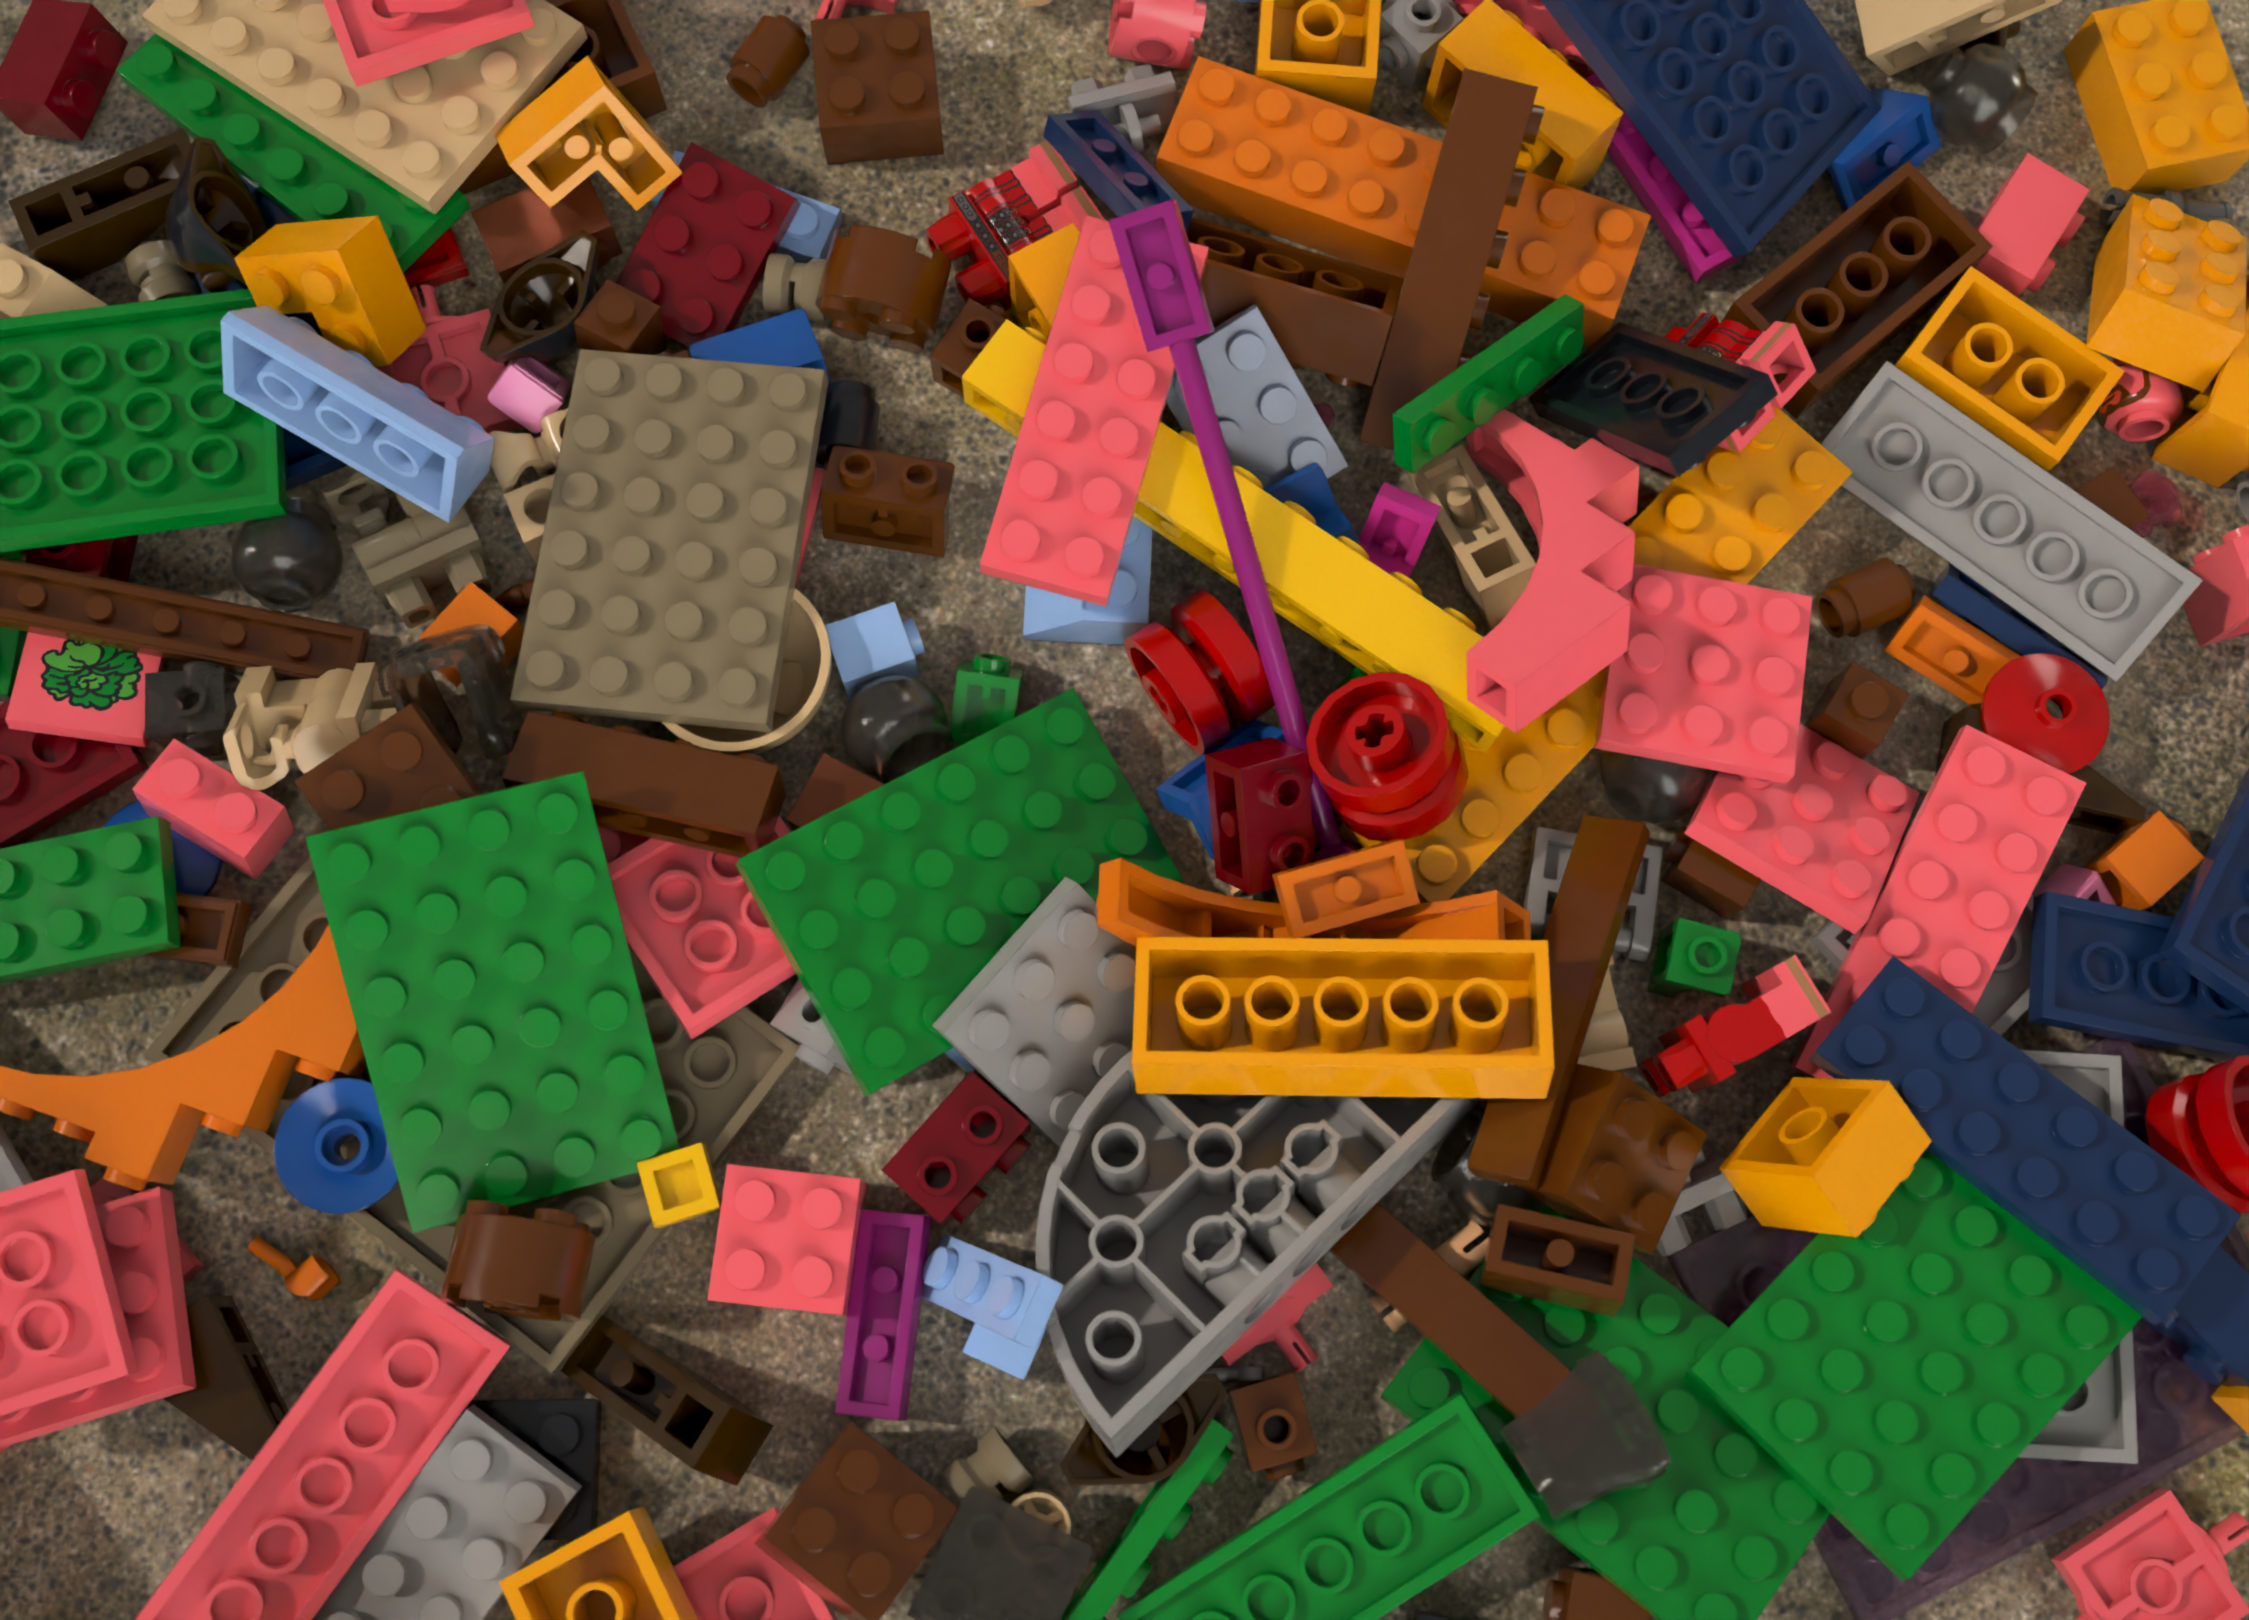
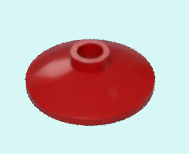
(2017, 711)

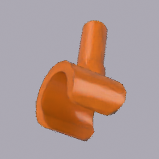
(310, 1279)

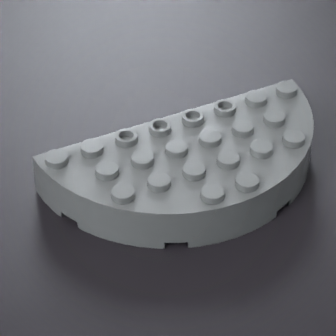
(1195, 1218)

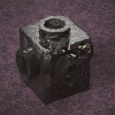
(190, 706)

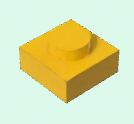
(679, 1185)

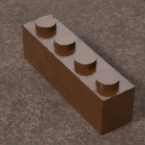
(655, 784)

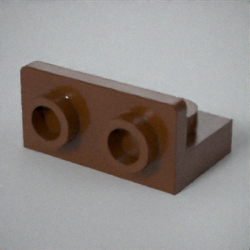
(887, 500)

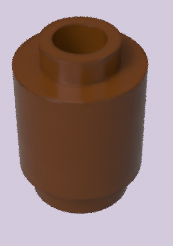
(768, 60)
(1865, 598)

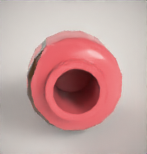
(2141, 404)

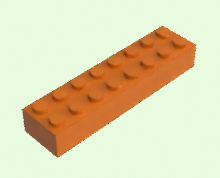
(1363, 186)

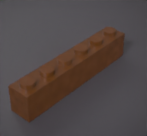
(1454, 243)

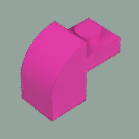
(1397, 529)

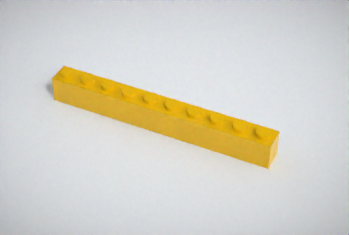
(1311, 576)

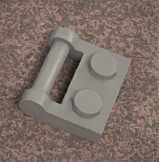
(1546, 867)

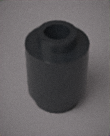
(848, 418)

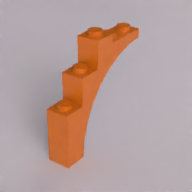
(1147, 905)
(149, 1115)

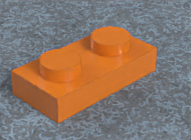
(1948, 650)
(1346, 888)

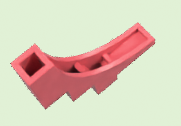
(1570, 613)

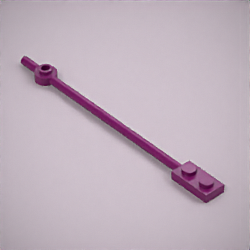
(1172, 314)

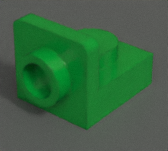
(984, 696)
(1694, 958)

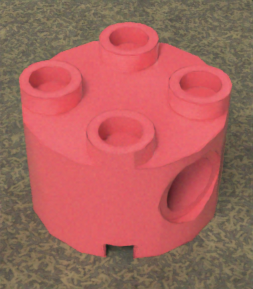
(1156, 31)

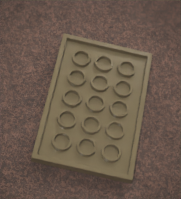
(672, 541)

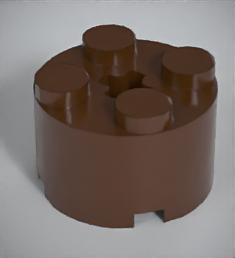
(882, 287)
(518, 1262)

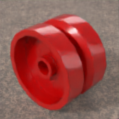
(1200, 671)
(1387, 756)
(2204, 1129)

